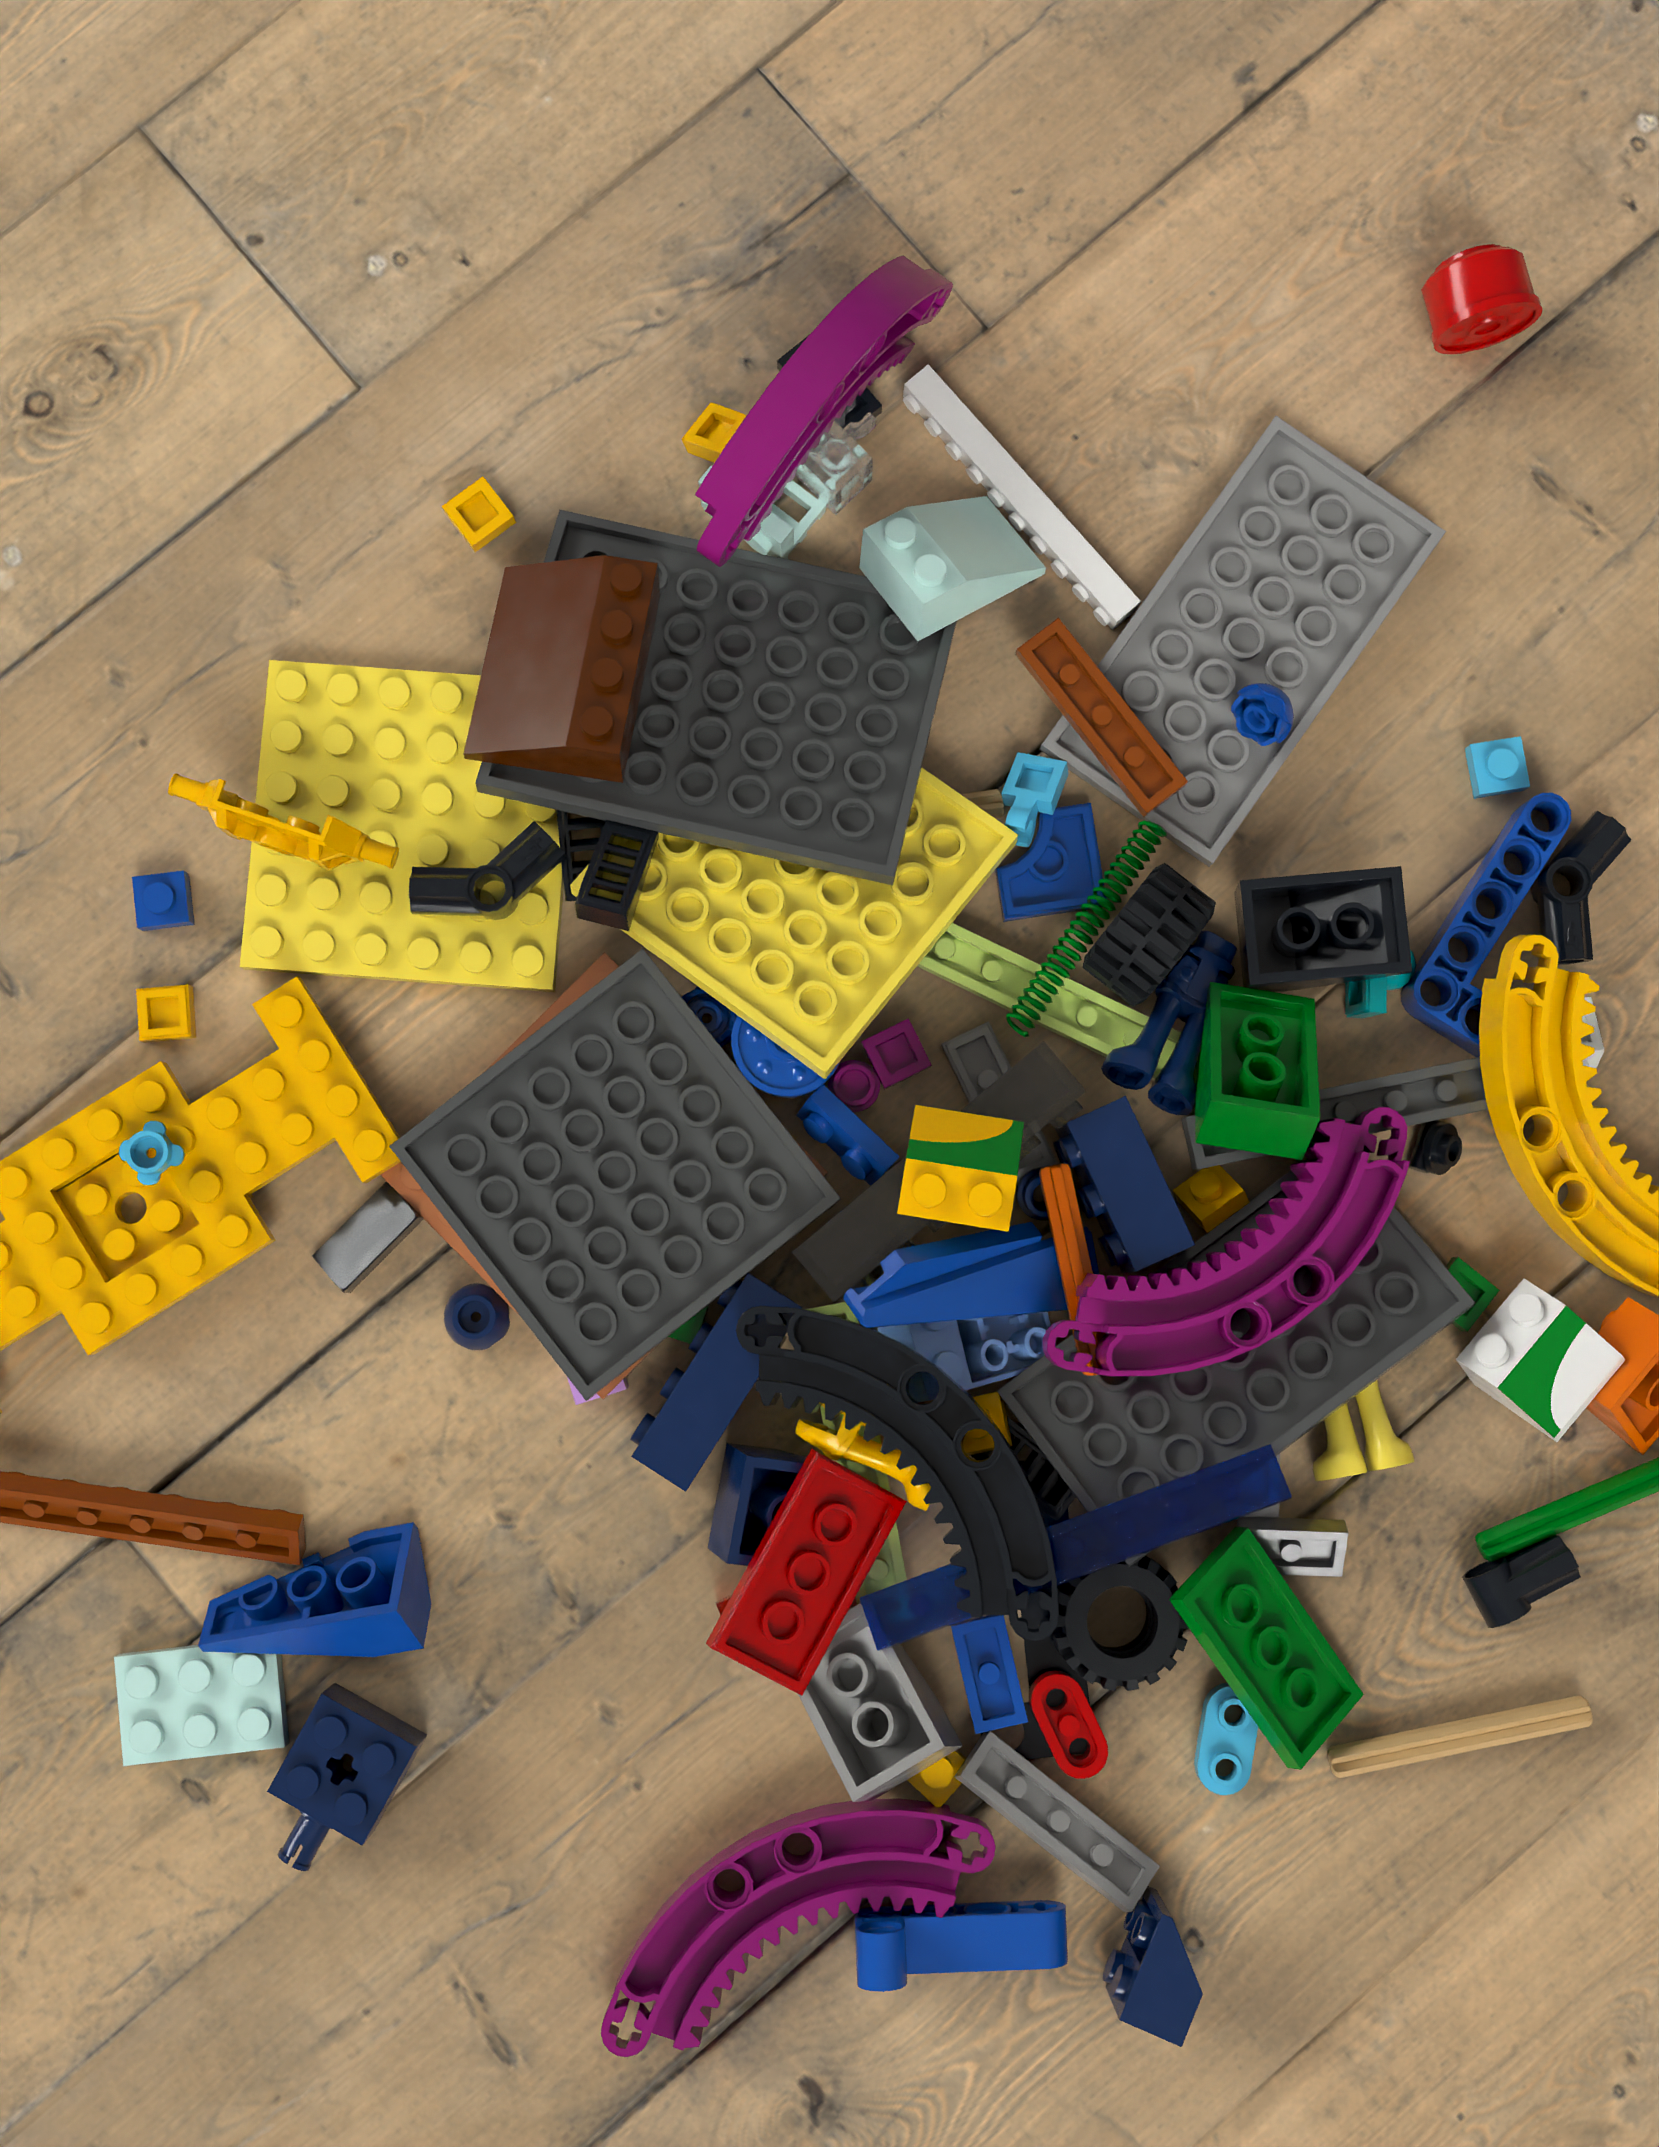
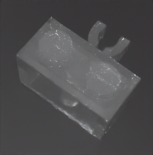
(839, 464)

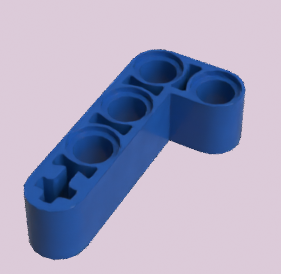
(963, 1940)

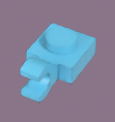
(1032, 788)

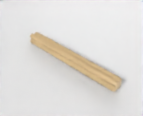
(1459, 1736)

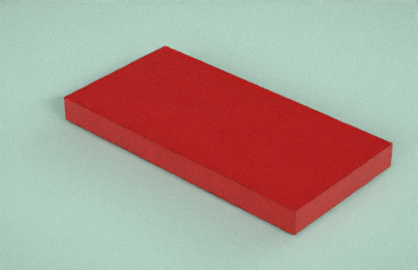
(806, 1572)

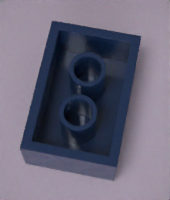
(1122, 1187)

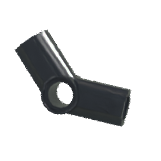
(1582, 862)
(458, 889)

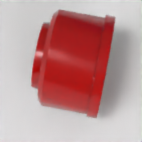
(1479, 299)

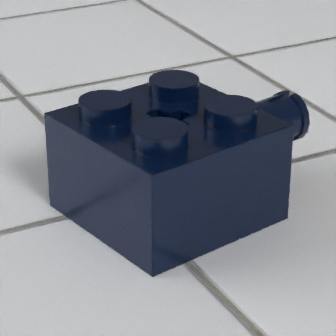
(324, 1790)

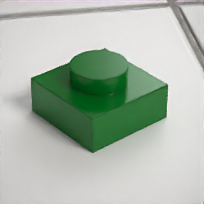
(1476, 1286)

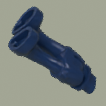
(1181, 997)

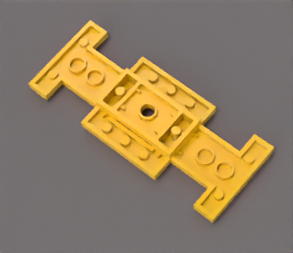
(110, 1276)

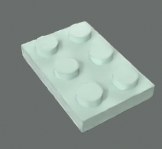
(198, 1704)

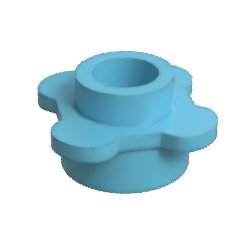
(136, 1148)

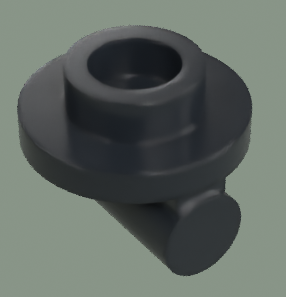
(1436, 1148)

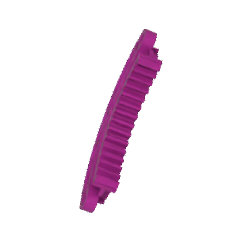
(811, 391)
(1185, 1317)
(709, 1932)

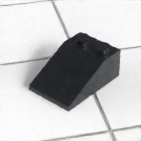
(1322, 929)

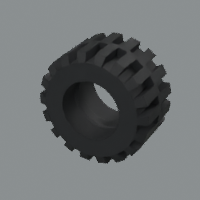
(1149, 935)
(1142, 1656)

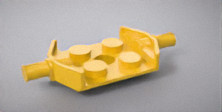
(297, 837)

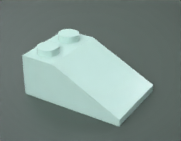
(945, 561)

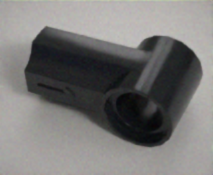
(1510, 1585)

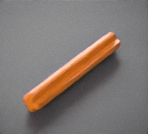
(1068, 1241)

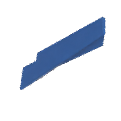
(966, 1279)

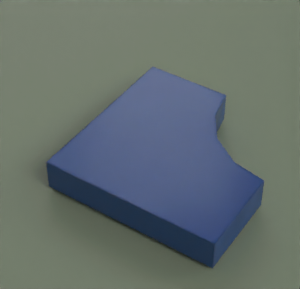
(1057, 868)

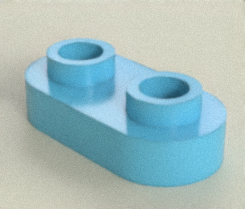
(1224, 1740)

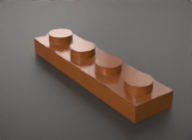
(1101, 717)

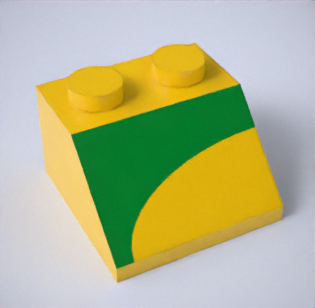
(961, 1168)

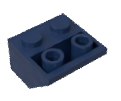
(1152, 1974)

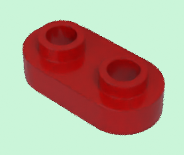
(1068, 1722)

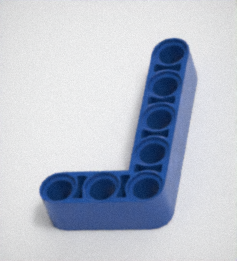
(1478, 932)

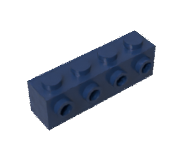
(710, 1389)

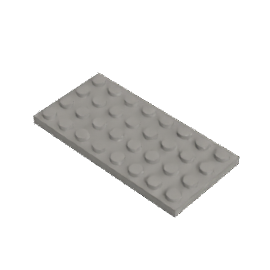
(1265, 590)

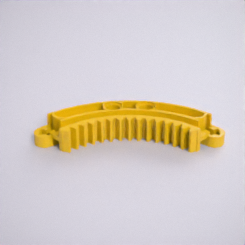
(1537, 1071)

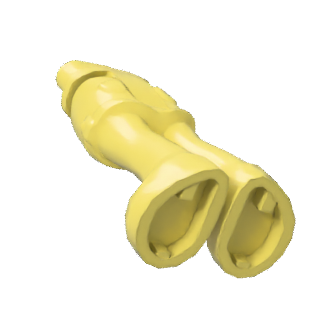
(1343, 1452)

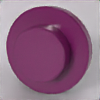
(855, 1085)

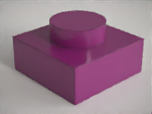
(896, 1054)

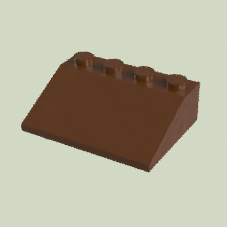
(566, 666)

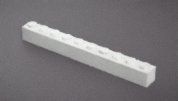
(1020, 497)

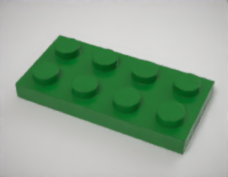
(1267, 1647)

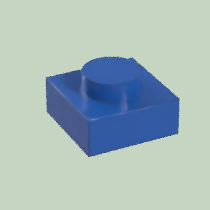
(163, 900)

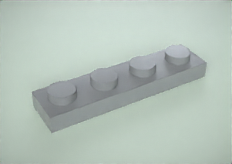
(1057, 1821)

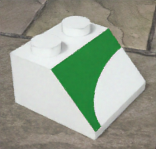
(1539, 1360)

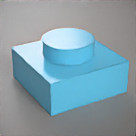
(1497, 767)

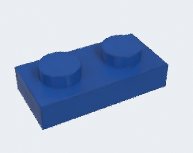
(847, 1135)
(989, 1673)

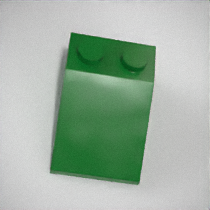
(1258, 1072)

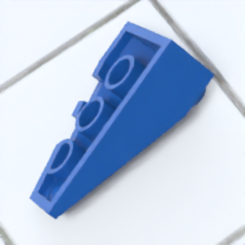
(348, 1604)

